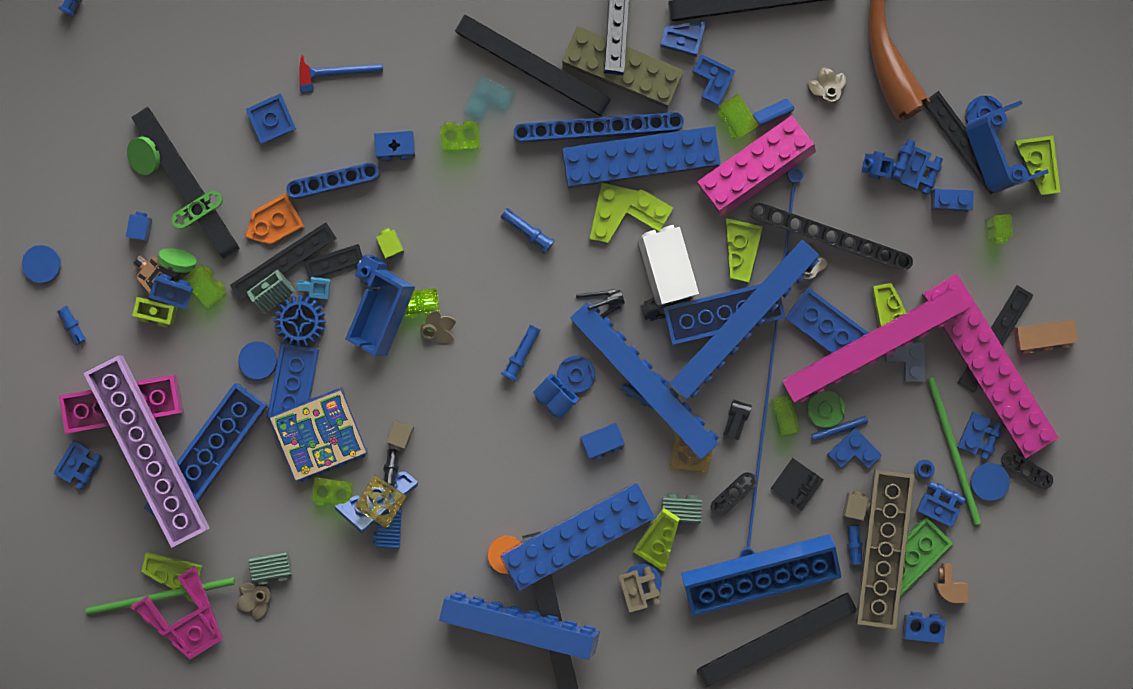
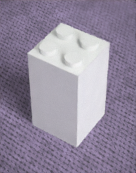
(667, 265)

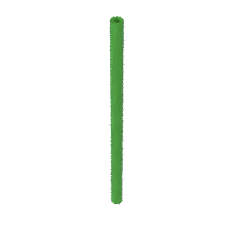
(954, 451)
(158, 596)

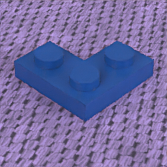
(718, 76)
(854, 444)

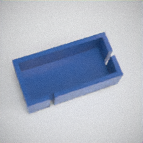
(380, 313)

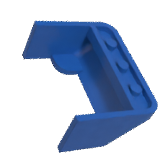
(989, 153)

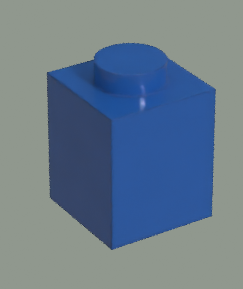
(139, 226)

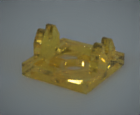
(675, 462)
(398, 497)

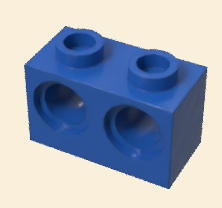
(923, 632)

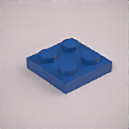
(271, 119)

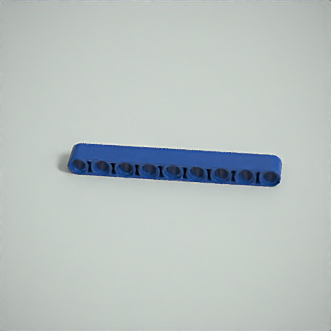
(605, 121)

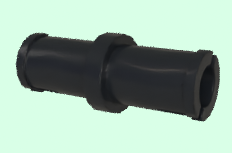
(391, 467)

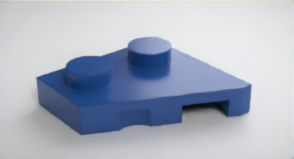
(683, 38)

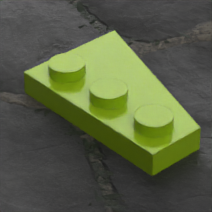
(1038, 156)
(610, 210)
(743, 247)
(887, 303)
(658, 540)

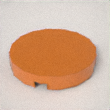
(498, 547)

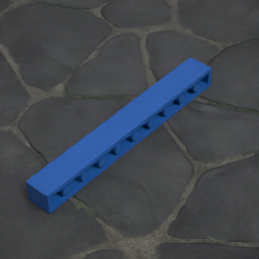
(744, 319)
(645, 381)

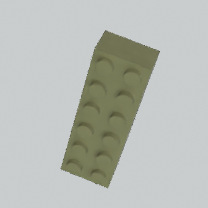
(642, 73)

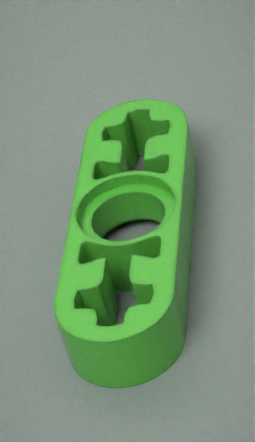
(206, 197)

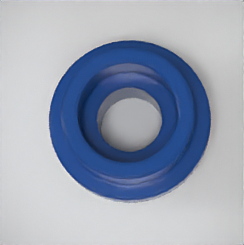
(929, 473)

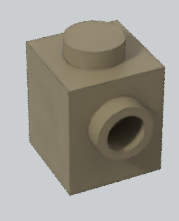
(856, 505)

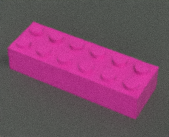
(756, 166)
(84, 413)

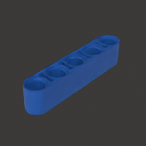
(323, 179)

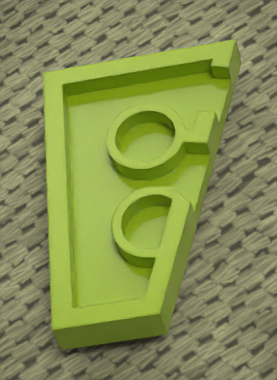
(167, 569)

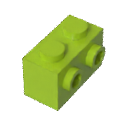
(154, 310)

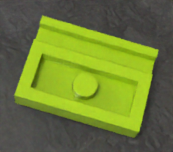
(650, 210)

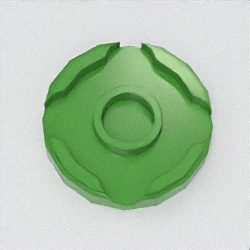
(143, 155)
(177, 259)
(826, 409)

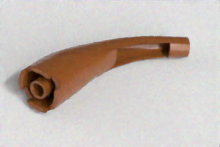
(895, 78)

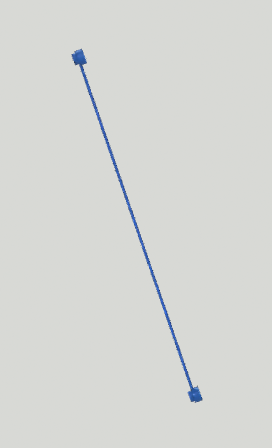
(794, 175)

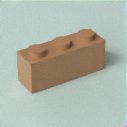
(1046, 336)

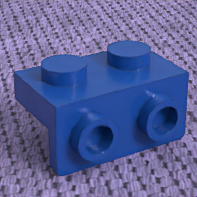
(171, 291)

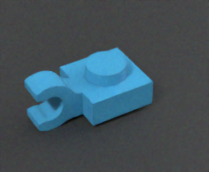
(317, 287)

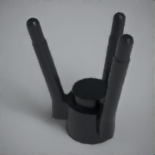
(614, 299)
(650, 310)

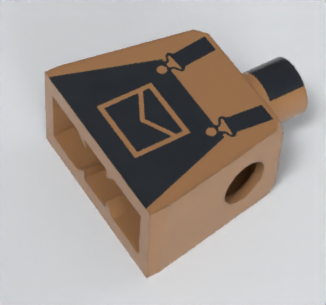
(150, 269)

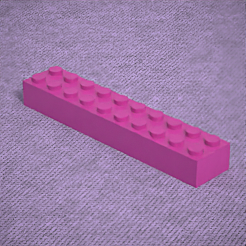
(874, 344)
(995, 373)

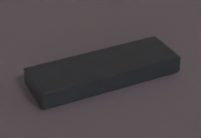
(333, 261)

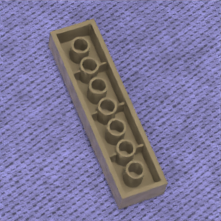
(885, 549)

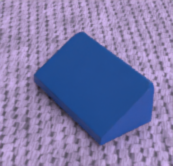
(773, 112)

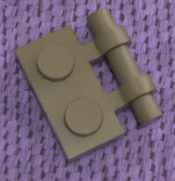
(634, 592)

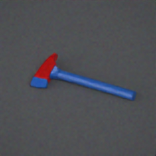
(306, 73)

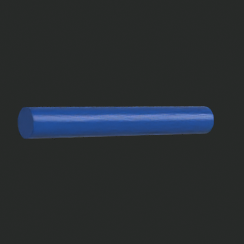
(839, 428)

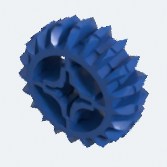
(300, 312)

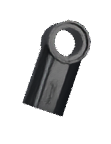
(738, 415)

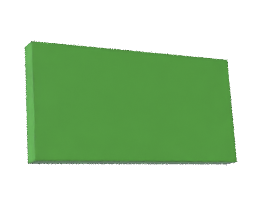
(923, 548)

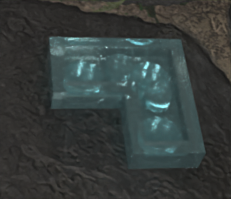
(485, 92)

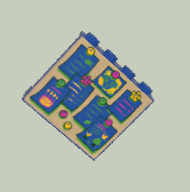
(318, 435)

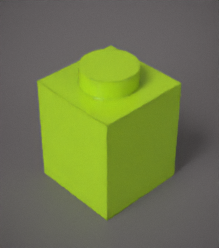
(389, 243)

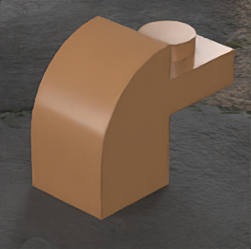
(951, 591)

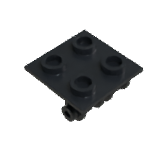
(797, 484)

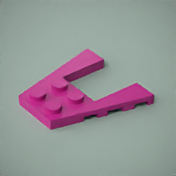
(194, 631)

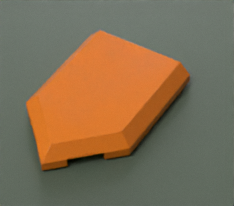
(274, 221)

